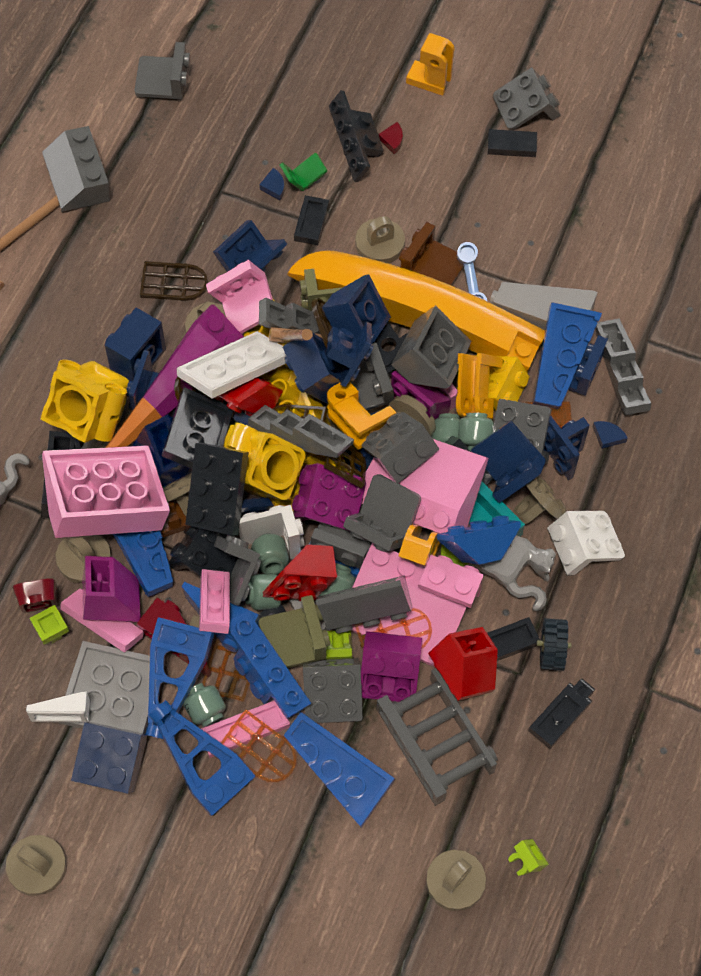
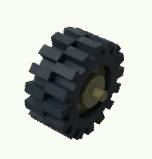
(554, 644)

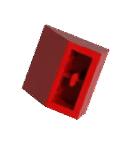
(251, 396)
(305, 575)
(467, 662)

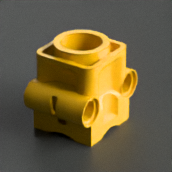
(85, 400)
(271, 461)

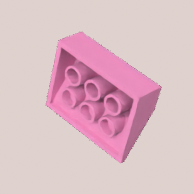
(445, 483)
(103, 491)
(442, 613)

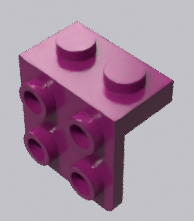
(326, 497)

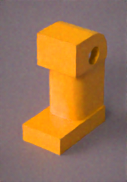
(434, 65)
(474, 383)
(352, 416)
(418, 549)

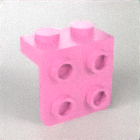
(240, 294)
(451, 580)

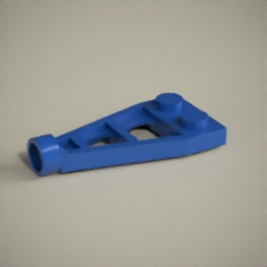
(181, 639)
(222, 784)

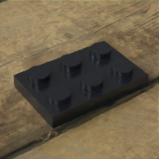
(195, 421)
(216, 488)

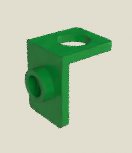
(306, 172)

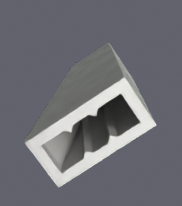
(533, 301)

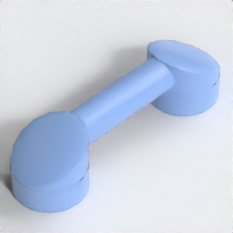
(466, 255)

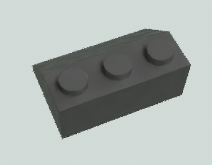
(76, 170)
(431, 350)
(365, 604)

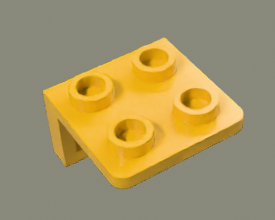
(507, 381)

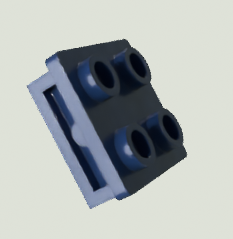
(349, 350)
(565, 444)

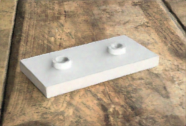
(233, 364)

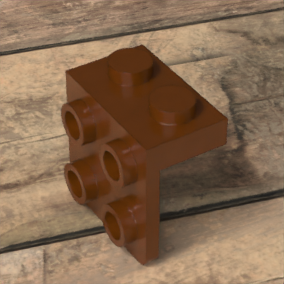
(431, 257)

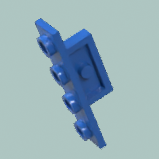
(264, 668)

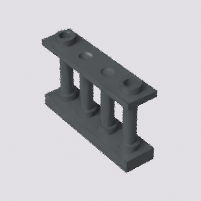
(422, 760)

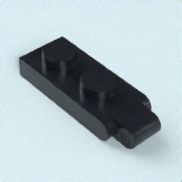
(562, 713)

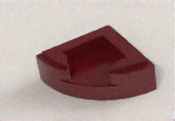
(392, 137)

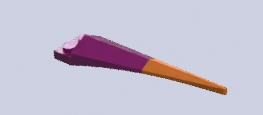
(204, 336)

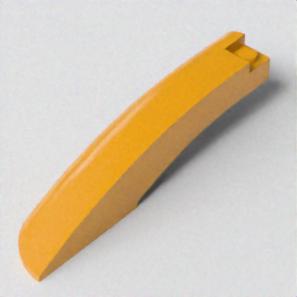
(413, 294)

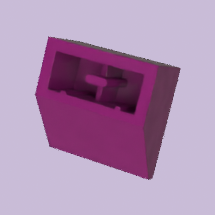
(429, 396)
(109, 591)
(390, 665)

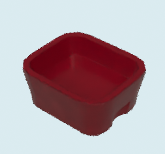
(36, 594)

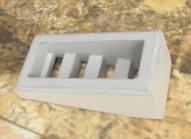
(62, 709)

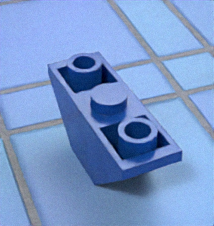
(482, 540)

